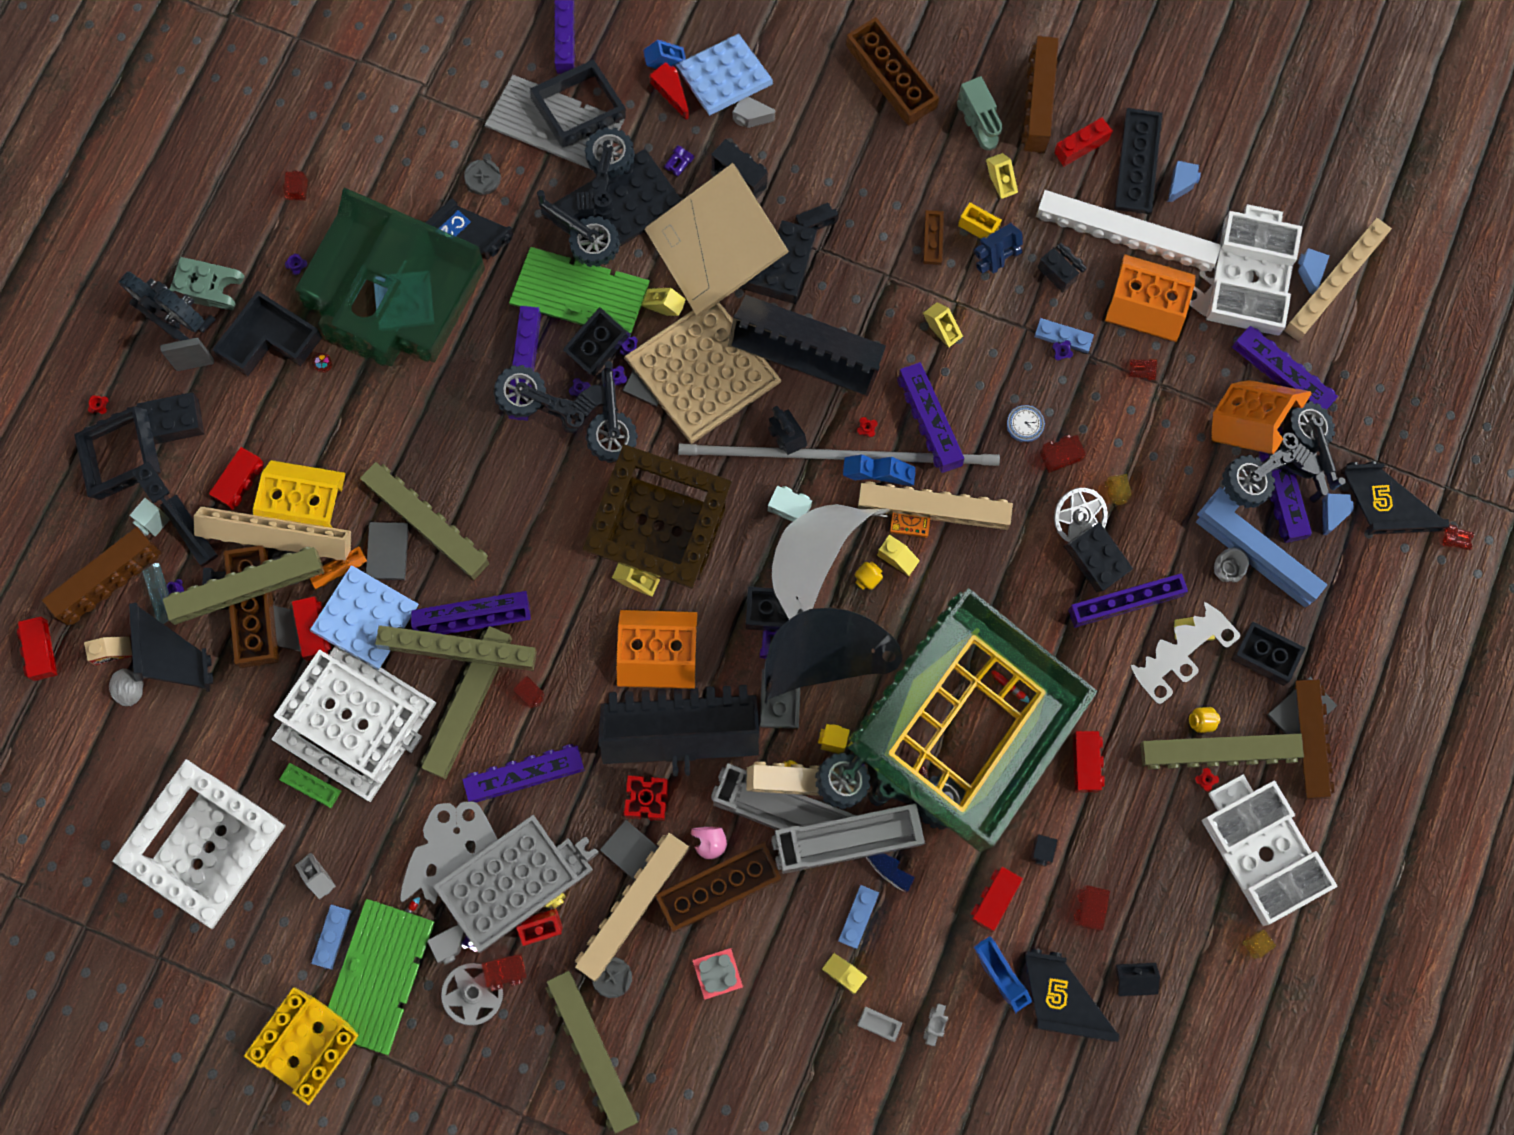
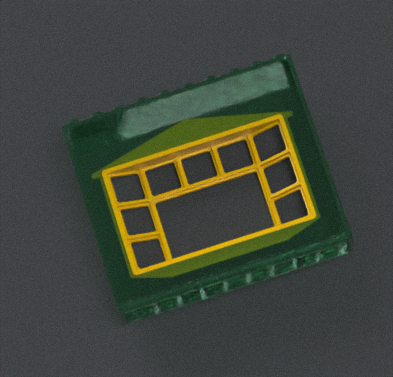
(1021, 753)

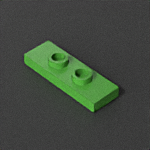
(310, 785)

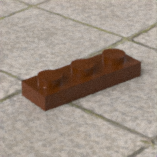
(933, 237)

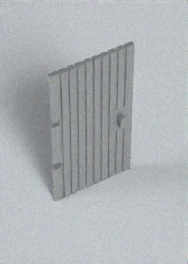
(520, 119)

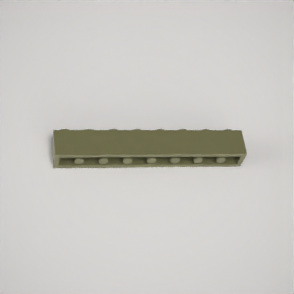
(424, 520)
(243, 585)
(456, 648)
(462, 711)
(1221, 750)
(592, 1052)

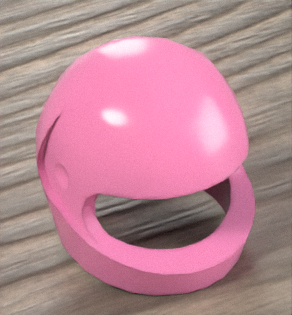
(712, 841)

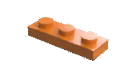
(339, 567)

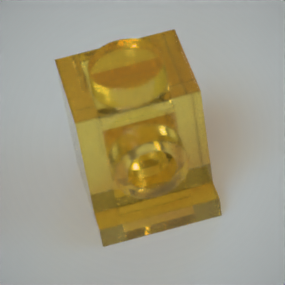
(1118, 489)

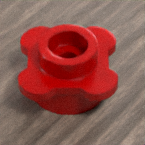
(94, 400)
(862, 430)
(1206, 773)

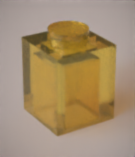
(1259, 944)

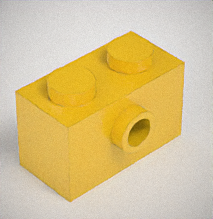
(979, 221)
(833, 738)

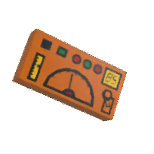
(910, 525)

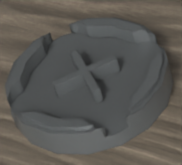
(482, 177)
(614, 980)

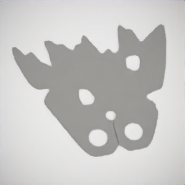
(446, 848)

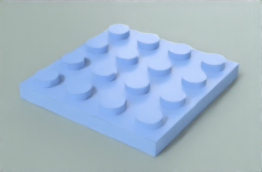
(724, 74)
(356, 612)

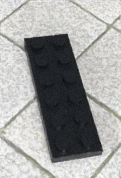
(1138, 161)

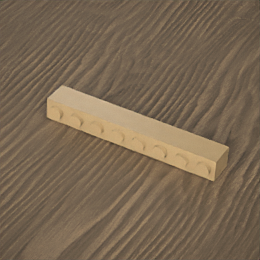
(1337, 279)
(937, 506)
(271, 532)
(632, 907)

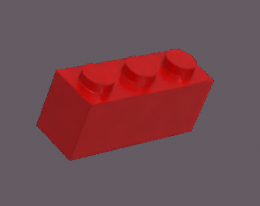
(1083, 141)
(237, 478)
(306, 613)
(36, 648)
(1088, 761)
(996, 898)

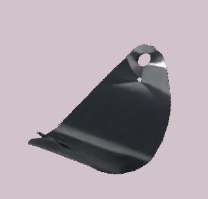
(825, 648)

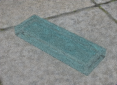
(157, 590)

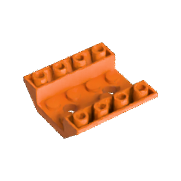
(1149, 308)
(1249, 423)
(656, 662)

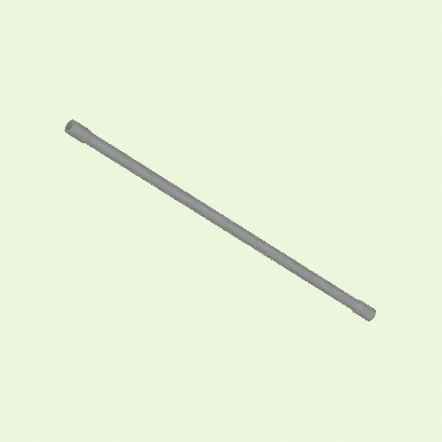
(693, 449)

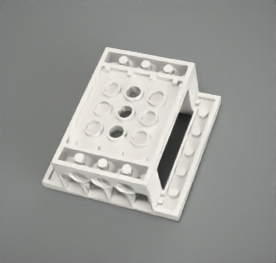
(371, 695)
(224, 871)

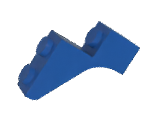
(883, 469)
(1000, 972)

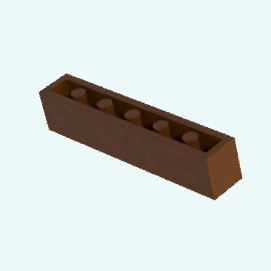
(1313, 731)

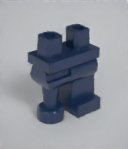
(998, 247)

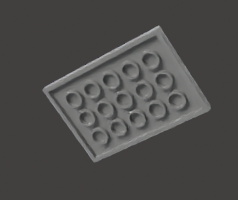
(506, 883)

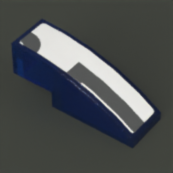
(887, 868)

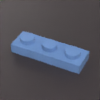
(1057, 332)
(858, 917)
(331, 937)

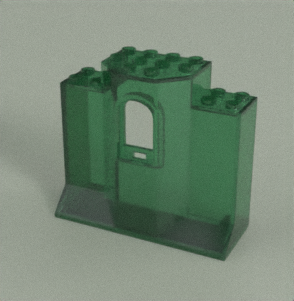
(425, 276)

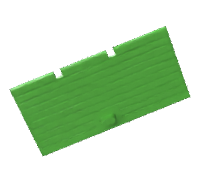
(577, 290)
(379, 973)

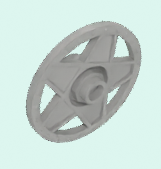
(1080, 514)
(470, 995)

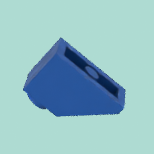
(662, 52)

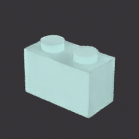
(789, 504)
(149, 517)

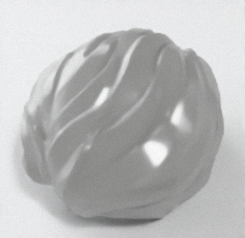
(1231, 565)
(125, 688)

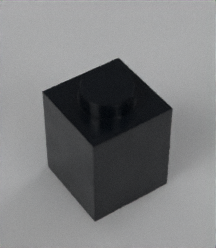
(1043, 850)

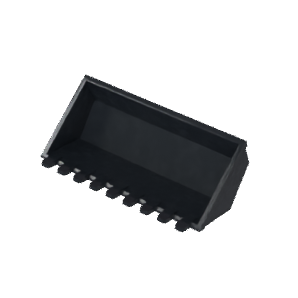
(806, 345)
(679, 727)

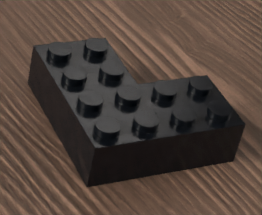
(785, 276)
(264, 326)

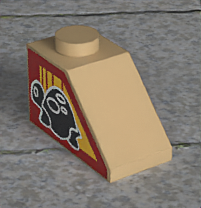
(108, 649)

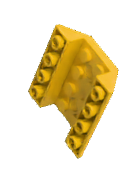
(298, 487)
(293, 1034)

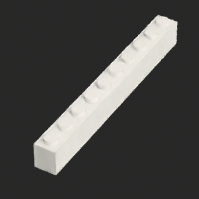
(1128, 231)

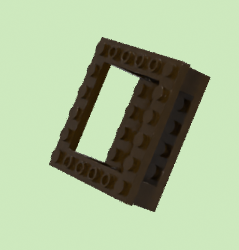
(641, 547)

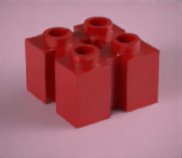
(637, 789)

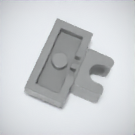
(577, 856)
(936, 1024)

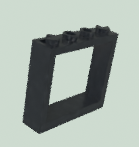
(565, 81)
(88, 460)

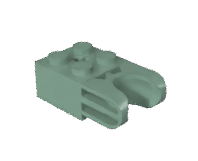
(980, 112)
(205, 282)

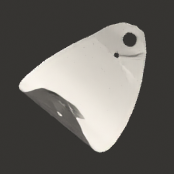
(809, 551)

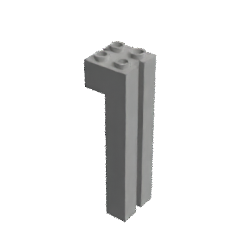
(770, 809)
(847, 838)

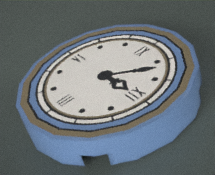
(1025, 423)

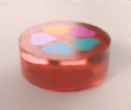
(322, 362)

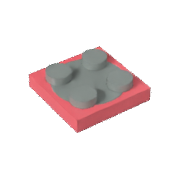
(717, 973)

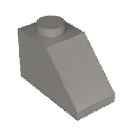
(752, 113)
(315, 876)
(447, 944)

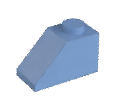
(1183, 179)
(1312, 268)
(1335, 510)

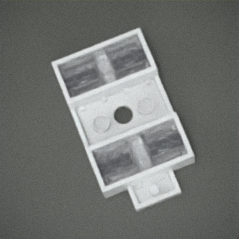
(1257, 244)
(1259, 819)

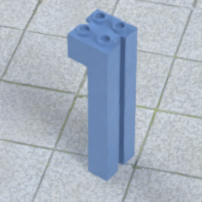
(1270, 560)

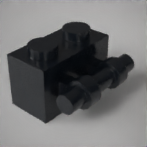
(1058, 269)
(787, 431)

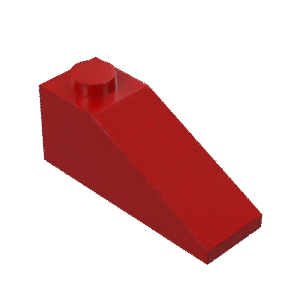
(668, 84)

